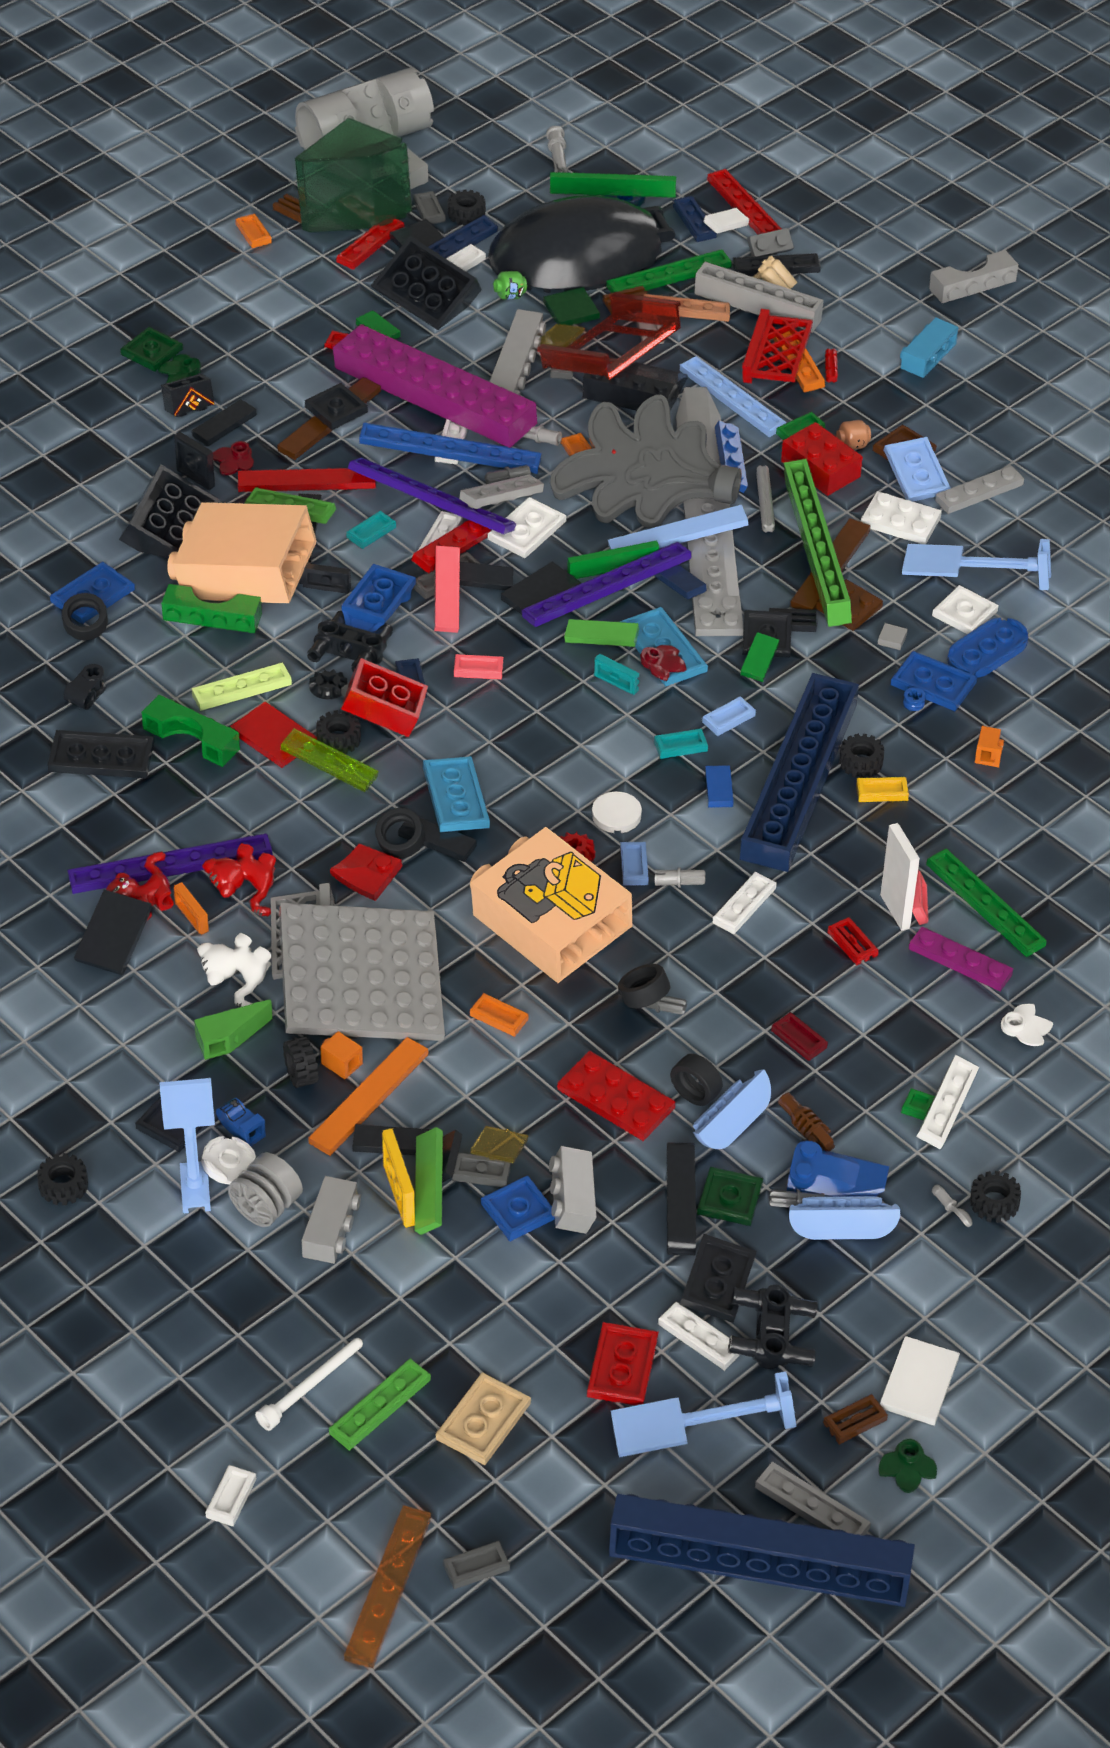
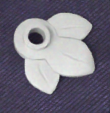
(1026, 1025)

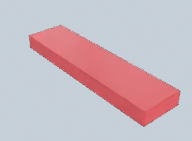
(447, 589)

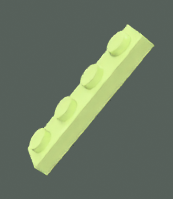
(241, 686)

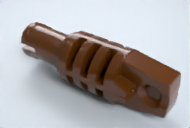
(807, 1122)

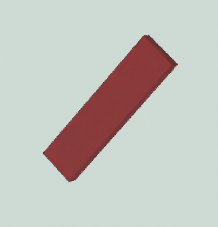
(367, 244)

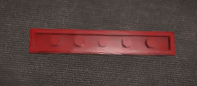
(739, 198)
(303, 480)

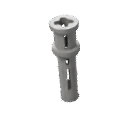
(557, 146)

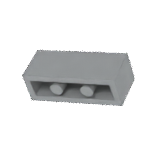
(573, 1189)
(330, 1220)

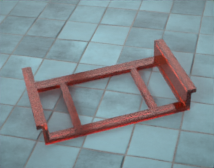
(623, 307)

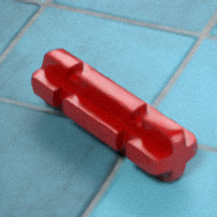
(831, 365)

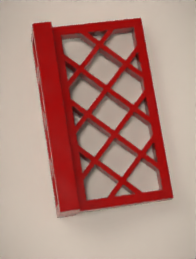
(760, 345)

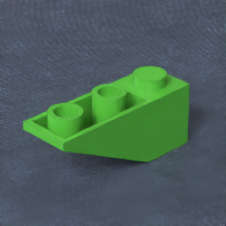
(229, 1029)

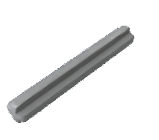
(765, 499)

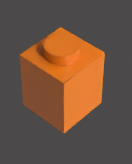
(341, 1055)

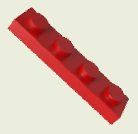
(463, 536)

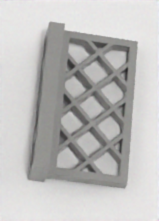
(322, 897)

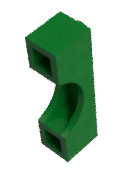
(237, 614)
(166, 717)

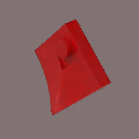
(367, 871)

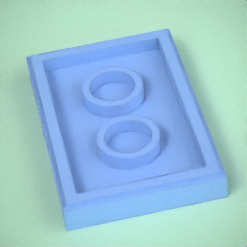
(916, 469)

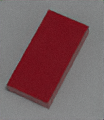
(799, 1036)

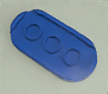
(988, 646)

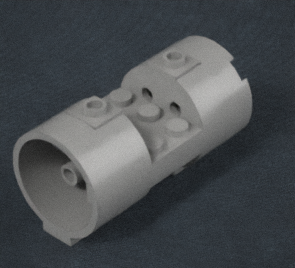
(391, 103)

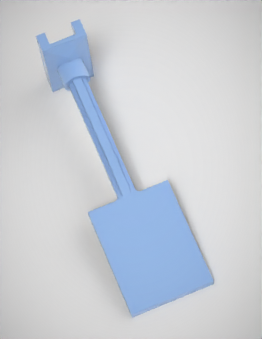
(947, 560)
(188, 1106)
(663, 1424)

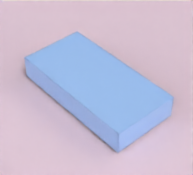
(728, 716)

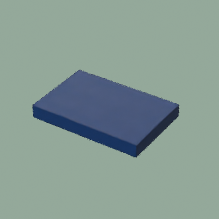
(100, 581)
(939, 681)

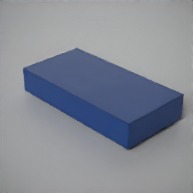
(719, 786)

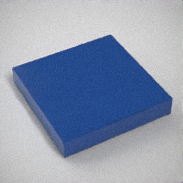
(518, 1208)

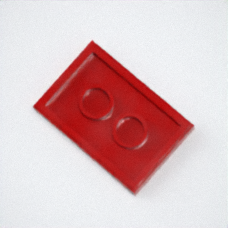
(266, 730)
(622, 1364)

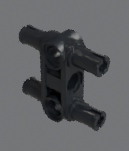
(349, 641)
(772, 1327)

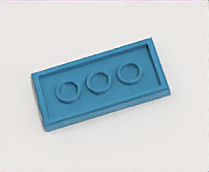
(658, 629)
(456, 794)

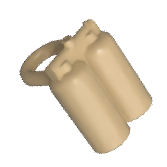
(775, 272)

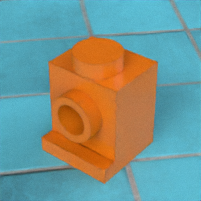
(989, 747)

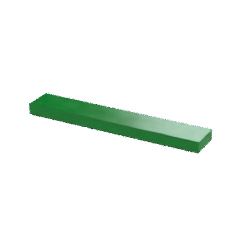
(612, 184)
(668, 273)
(986, 902)

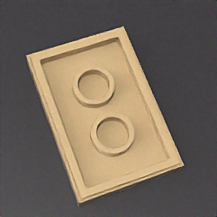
(483, 1418)

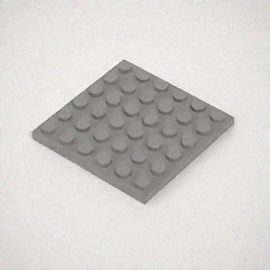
(360, 972)

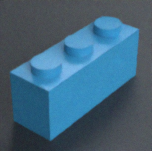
(929, 347)

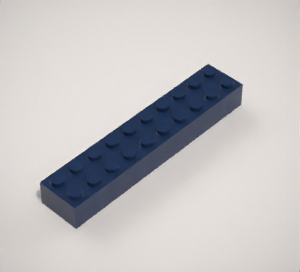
(799, 772)
(761, 1549)

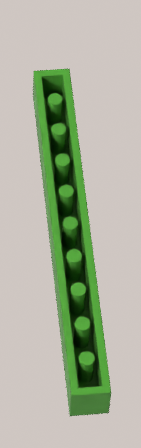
(817, 543)

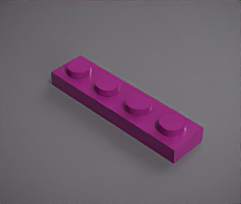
(961, 958)

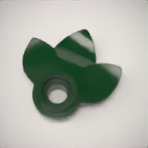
(180, 367)
(908, 1469)

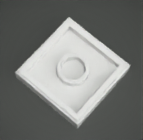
(965, 610)

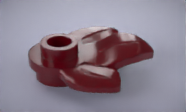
(234, 458)
(662, 661)

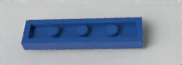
(730, 449)

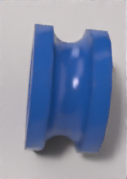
(916, 693)

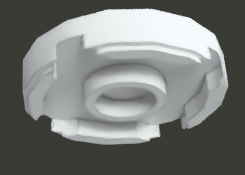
(616, 812)
(226, 1158)

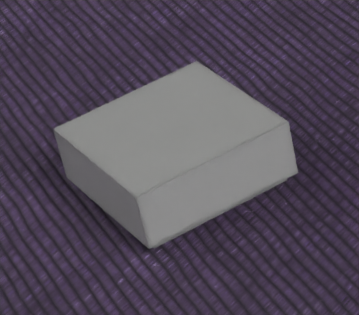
(892, 636)

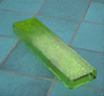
(329, 760)

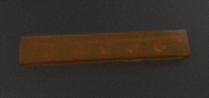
(387, 1587)

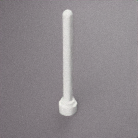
(270, 1415)

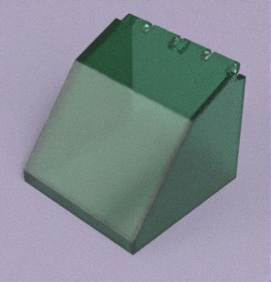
(353, 179)

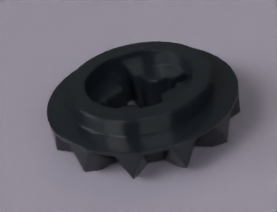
(327, 690)

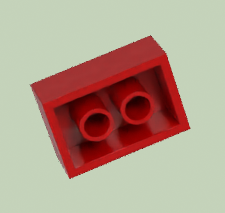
(828, 458)
(384, 697)

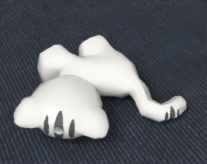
(222, 962)

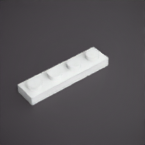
(947, 1102)

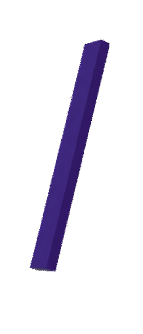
(431, 495)
(606, 584)
(175, 863)

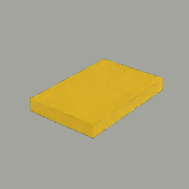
(398, 1178)

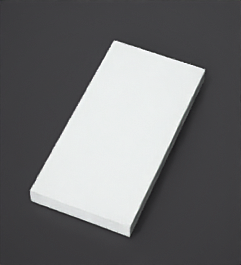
(899, 876)

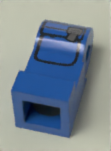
(241, 1121)

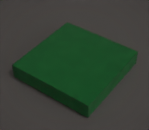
(571, 307)
(151, 349)
(730, 1196)

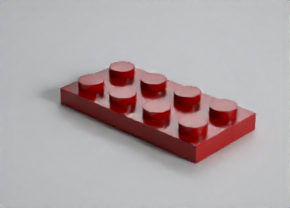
(616, 1095)

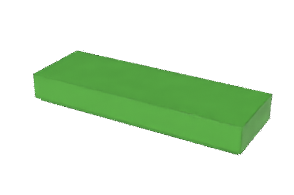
(601, 632)

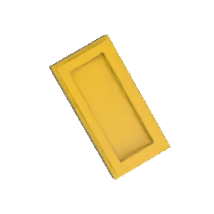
(882, 789)

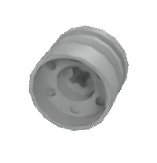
(265, 1189)

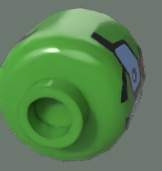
(510, 285)

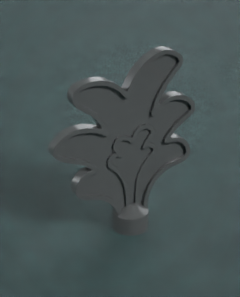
(650, 467)

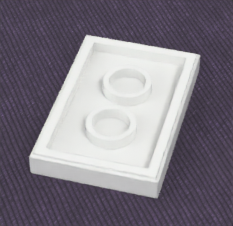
(533, 526)
(919, 1380)

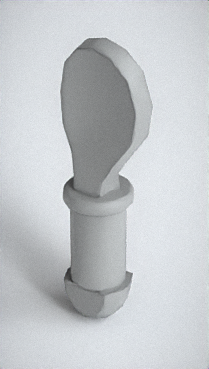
(950, 1205)

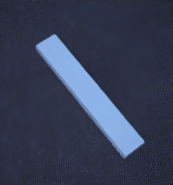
(732, 396)
(686, 529)

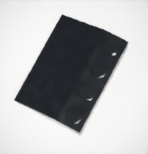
(426, 284)
(634, 386)
(162, 513)

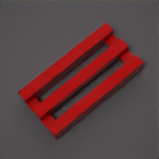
(849, 943)

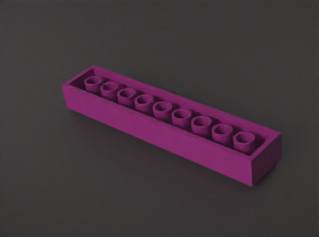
(436, 385)

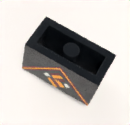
(187, 395)

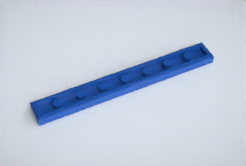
(448, 447)

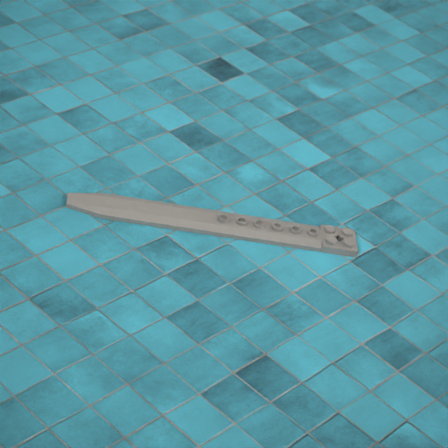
(712, 555)

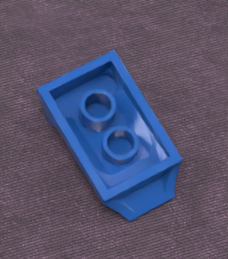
(377, 597)
(834, 1173)

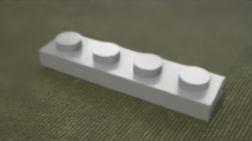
(979, 489)
(501, 491)
(809, 1501)

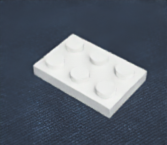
(901, 518)

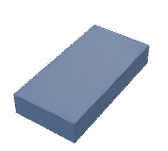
(634, 863)

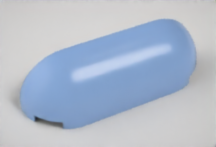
(733, 1111)
(843, 1217)

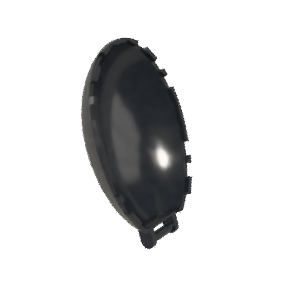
(580, 242)

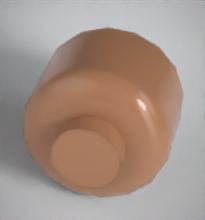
(854, 434)

